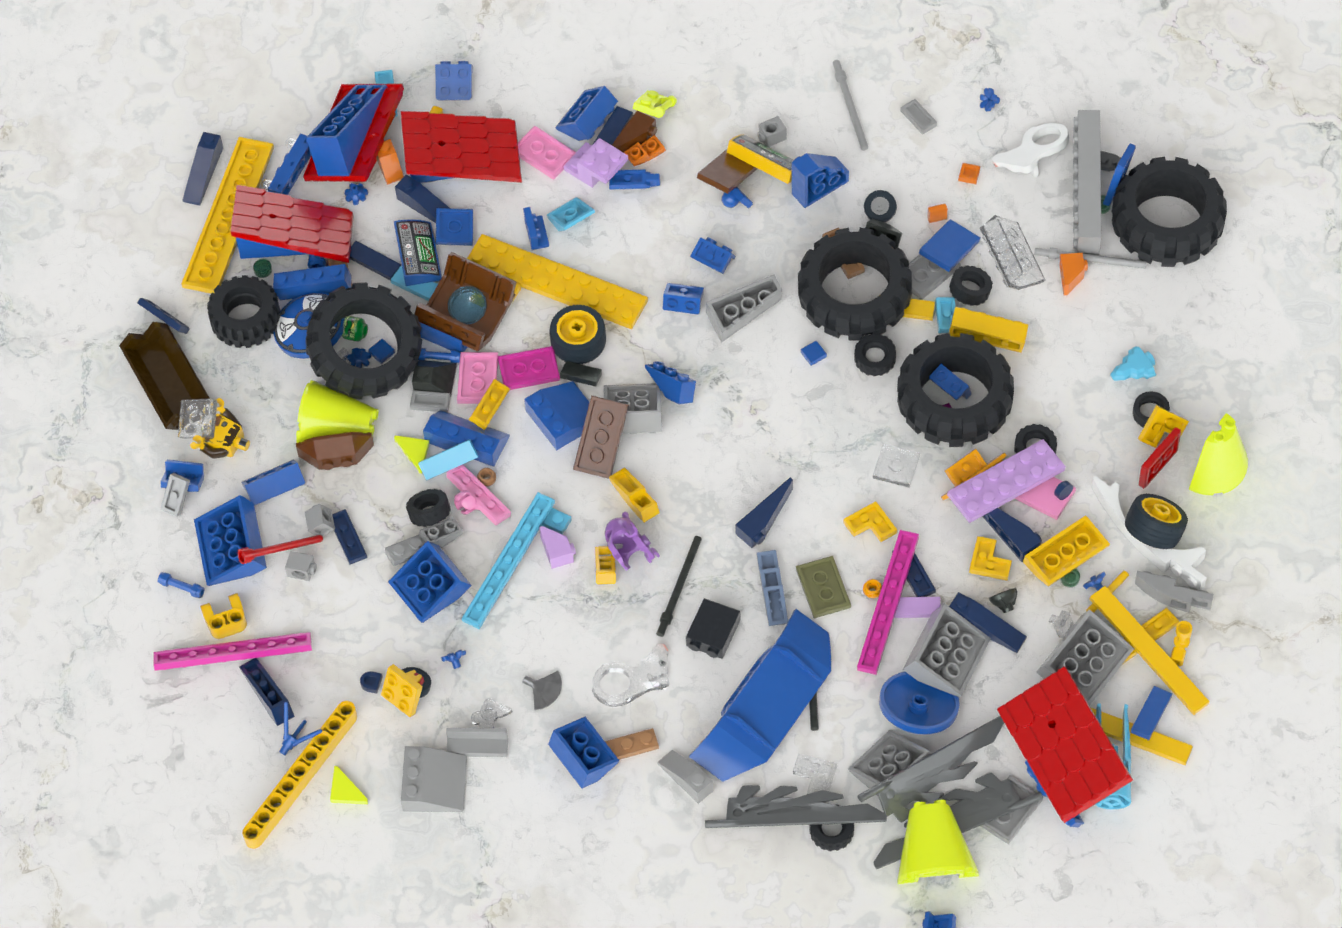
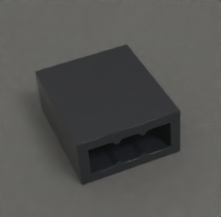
(713, 628)

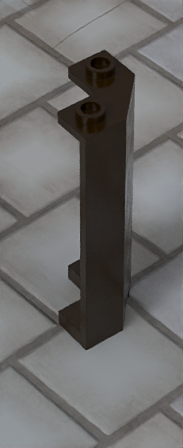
(162, 371)

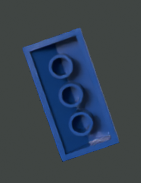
(450, 430)

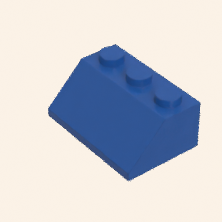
(587, 113)
(582, 751)

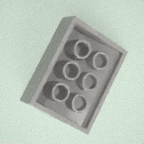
(947, 652)
(1090, 654)

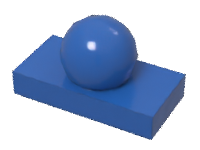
(732, 199)

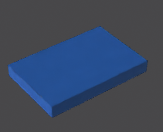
(1119, 173)
(949, 245)

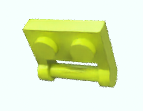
(650, 102)

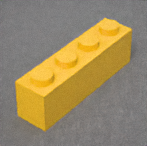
(992, 329)

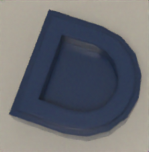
(371, 681)

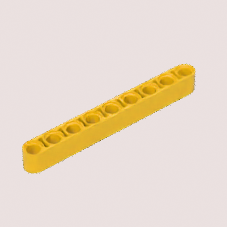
(298, 783)

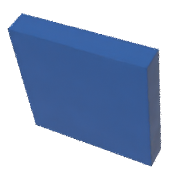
(454, 226)

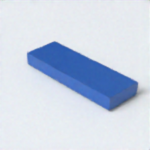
(1151, 713)

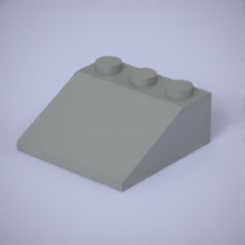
(643, 408)
(886, 758)
(433, 780)

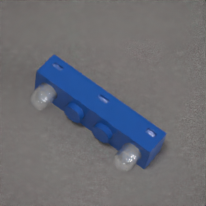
(291, 167)

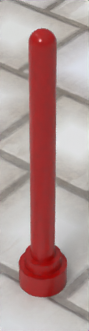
(246, 555)

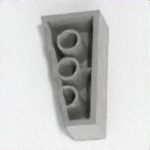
(742, 306)

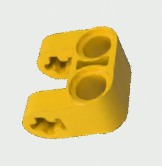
(225, 619)

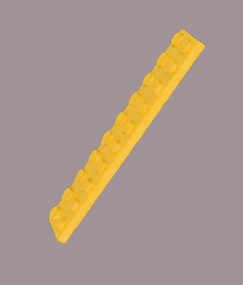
(215, 242)
(559, 281)

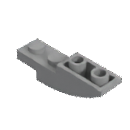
(439, 534)
(1164, 590)

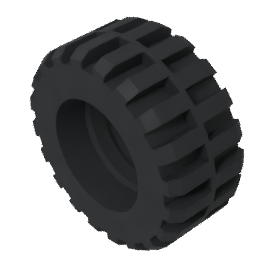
(240, 292)

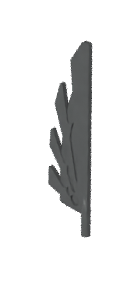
(936, 768)
(780, 811)
(971, 811)

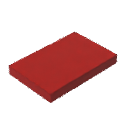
(1159, 458)

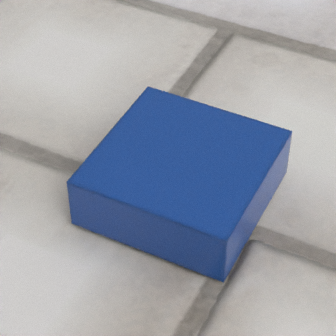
(381, 351)
(813, 353)

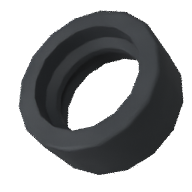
(1148, 397)

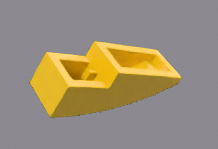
(634, 494)

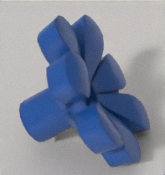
(989, 99)
(356, 193)
(359, 357)
(1095, 581)
(454, 658)

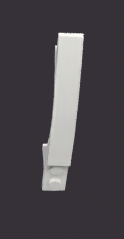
(1180, 562)

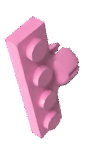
(476, 496)

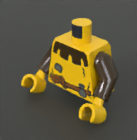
(227, 436)

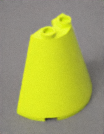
(332, 412)
(1221, 462)
(934, 845)

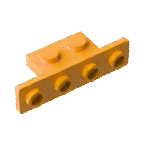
(969, 467)

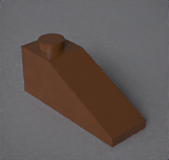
(638, 129)

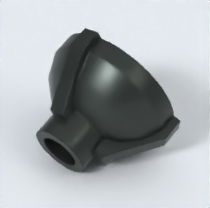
(1005, 600)

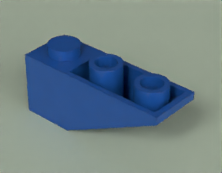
(674, 385)

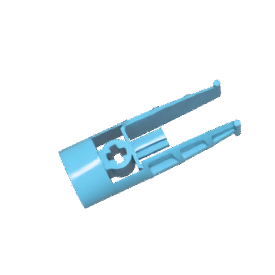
(1122, 797)

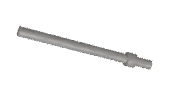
(841, 77)
(1053, 253)

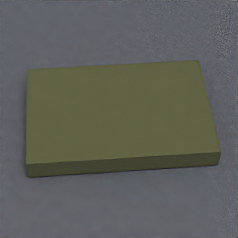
(823, 587)

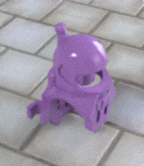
(624, 532)

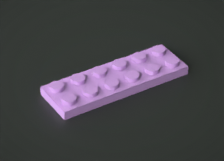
(1006, 481)

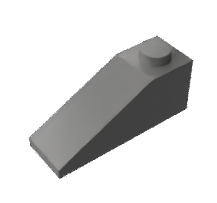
(687, 775)

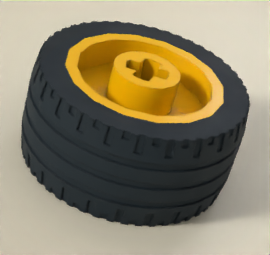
(577, 334)
(1156, 521)

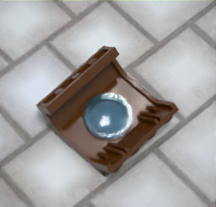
(468, 302)

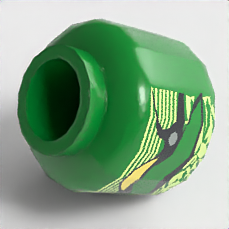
(354, 328)

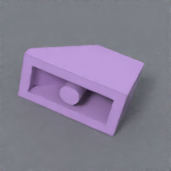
(557, 547)

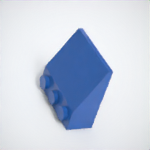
(558, 412)
(429, 582)

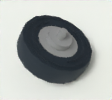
(880, 206)

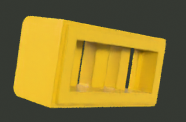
(604, 574)

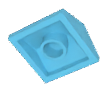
(570, 214)

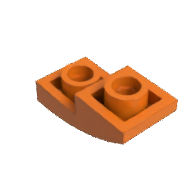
(646, 151)

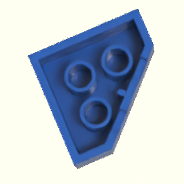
(816, 177)

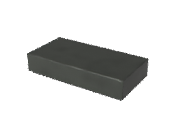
(580, 373)

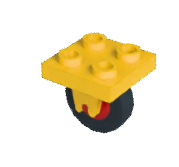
(405, 687)

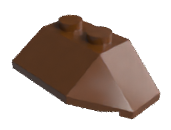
(335, 449)

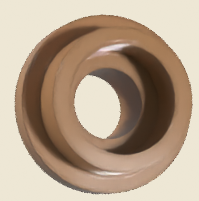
(486, 472)

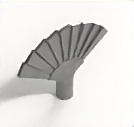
(545, 689)

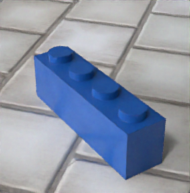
(321, 279)

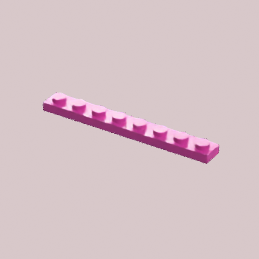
(888, 602)
(232, 651)

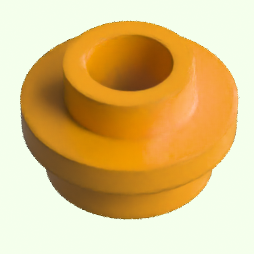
(872, 583)

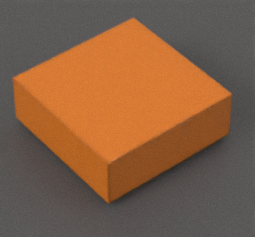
(969, 173)
(937, 213)

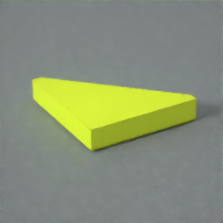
(413, 448)
(344, 790)

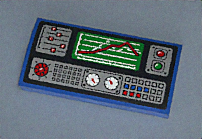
(417, 251)

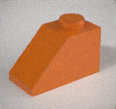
(389, 163)
(1072, 270)

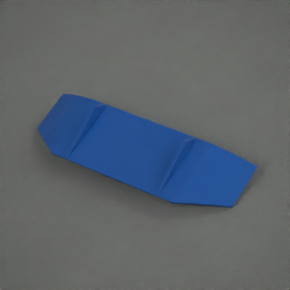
(767, 700)

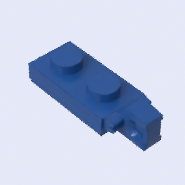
(634, 180)

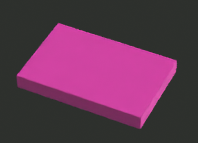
(529, 368)

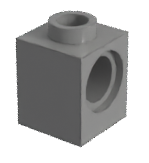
(778, 130)
(319, 520)
(300, 566)

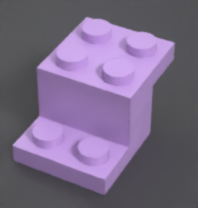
(596, 162)

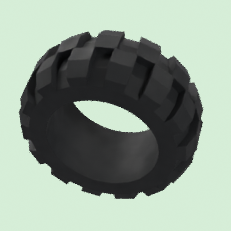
(1176, 180)
(854, 248)
(374, 302)
(952, 424)

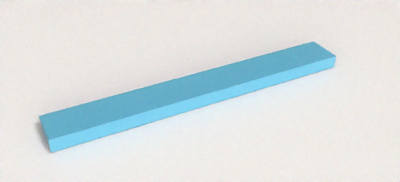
(508, 560)

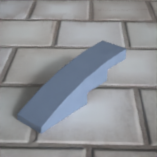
(772, 588)

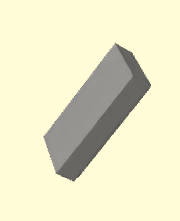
(918, 116)
(430, 401)

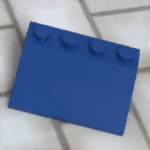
(222, 535)

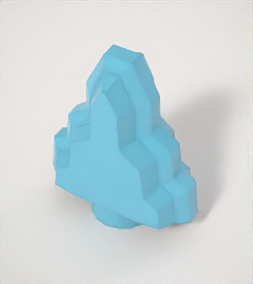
(1135, 365)

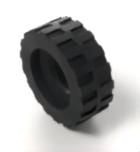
(975, 275)
(875, 341)
(1034, 431)
(430, 516)
(832, 842)

